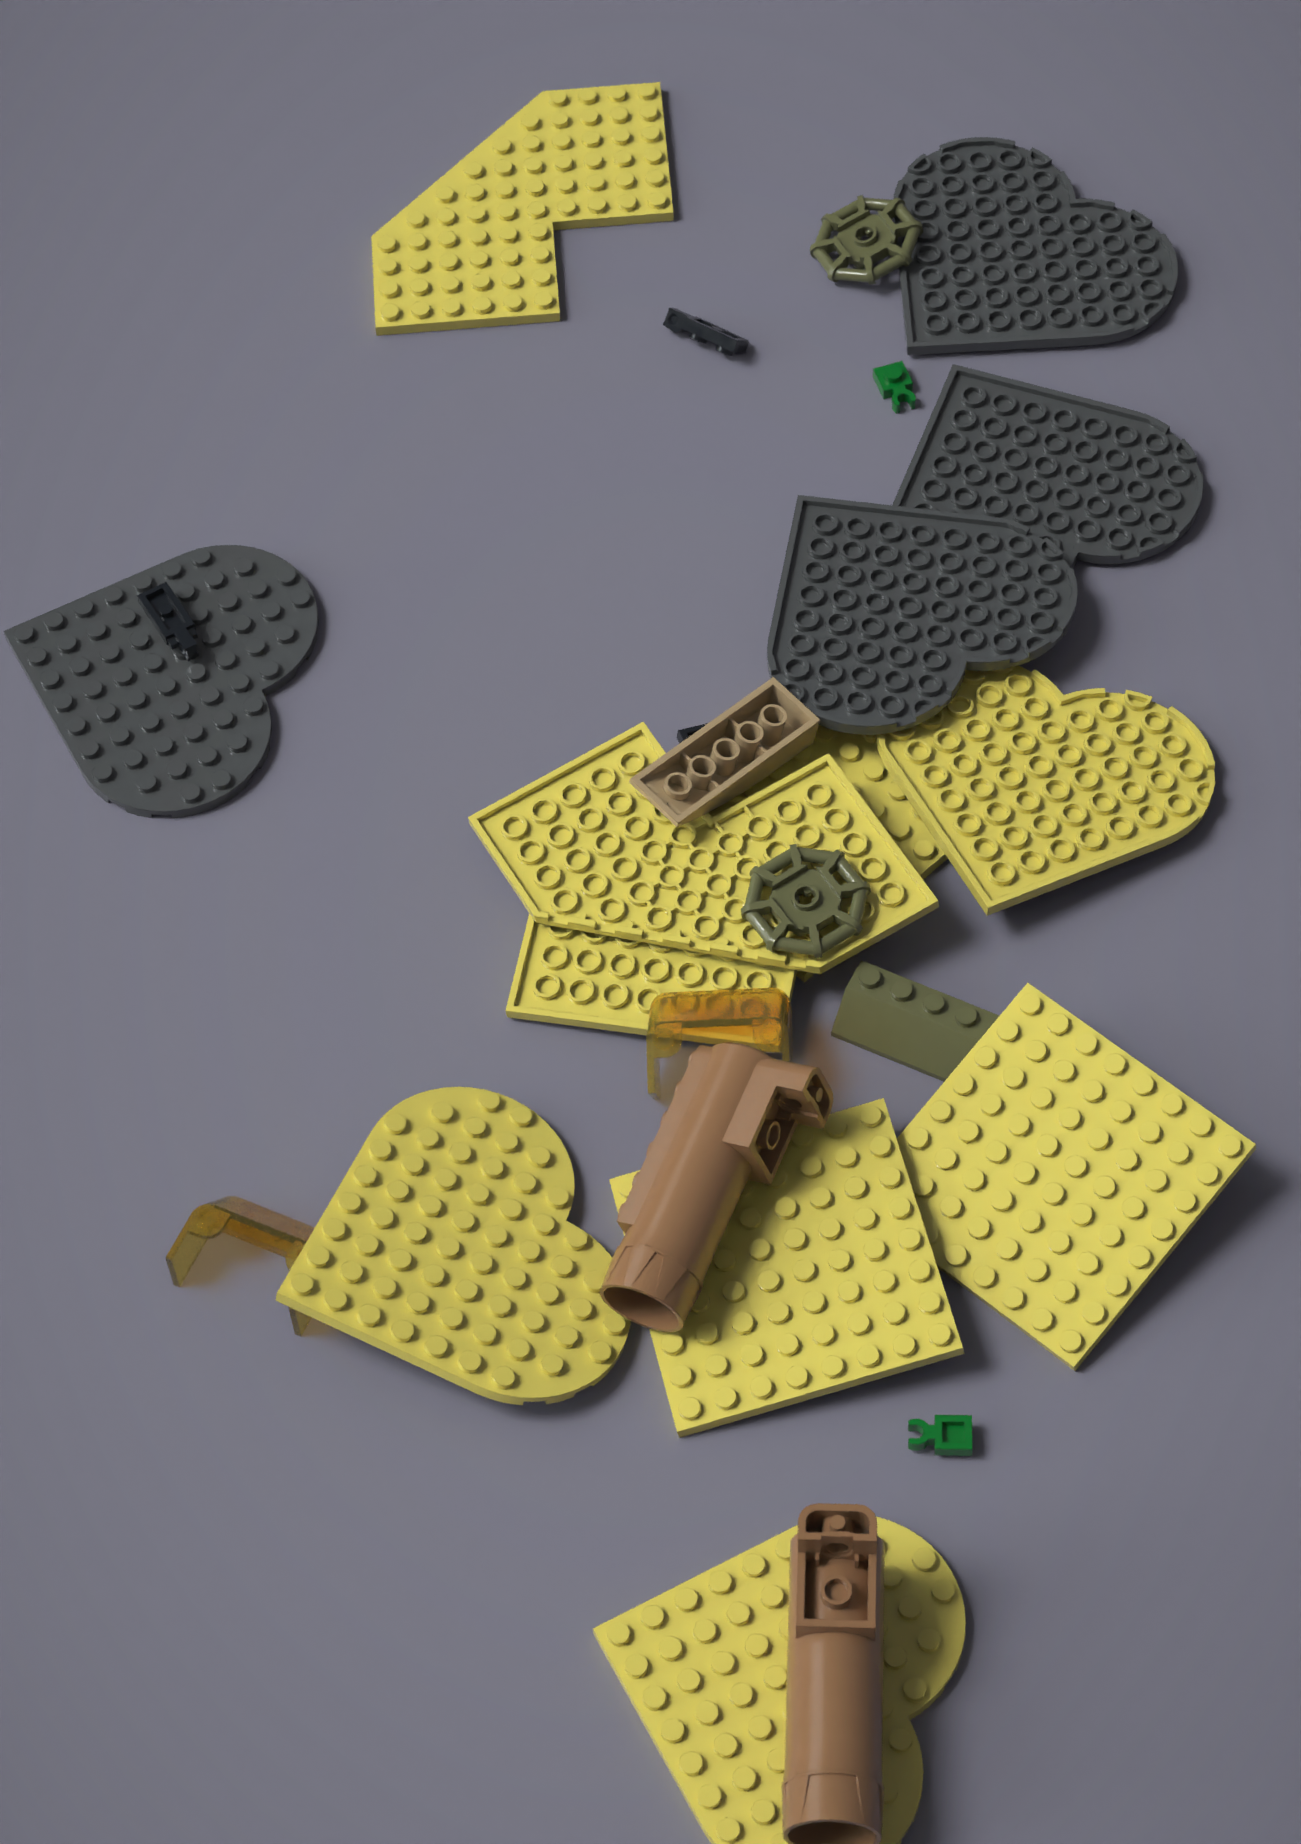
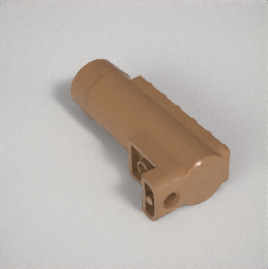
(721, 1130)
(834, 1679)

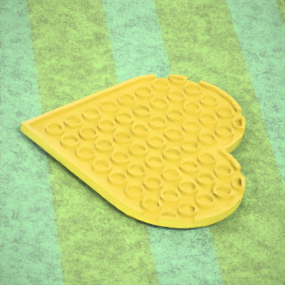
(1047, 783)
(463, 1252)
(713, 1679)

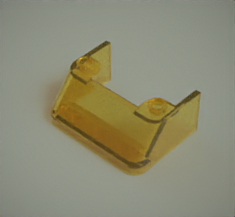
(671, 1012)
(246, 1222)

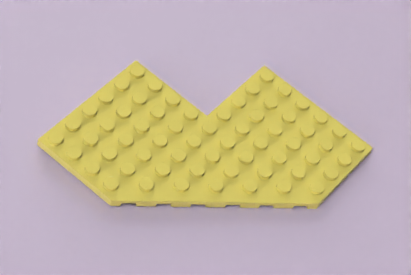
(483, 233)
(610, 864)

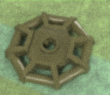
(855, 222)
(811, 917)

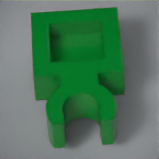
(895, 382)
(949, 1435)

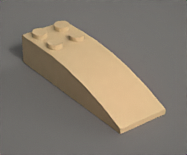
(728, 754)

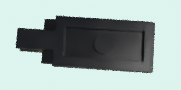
(704, 331)
(170, 619)

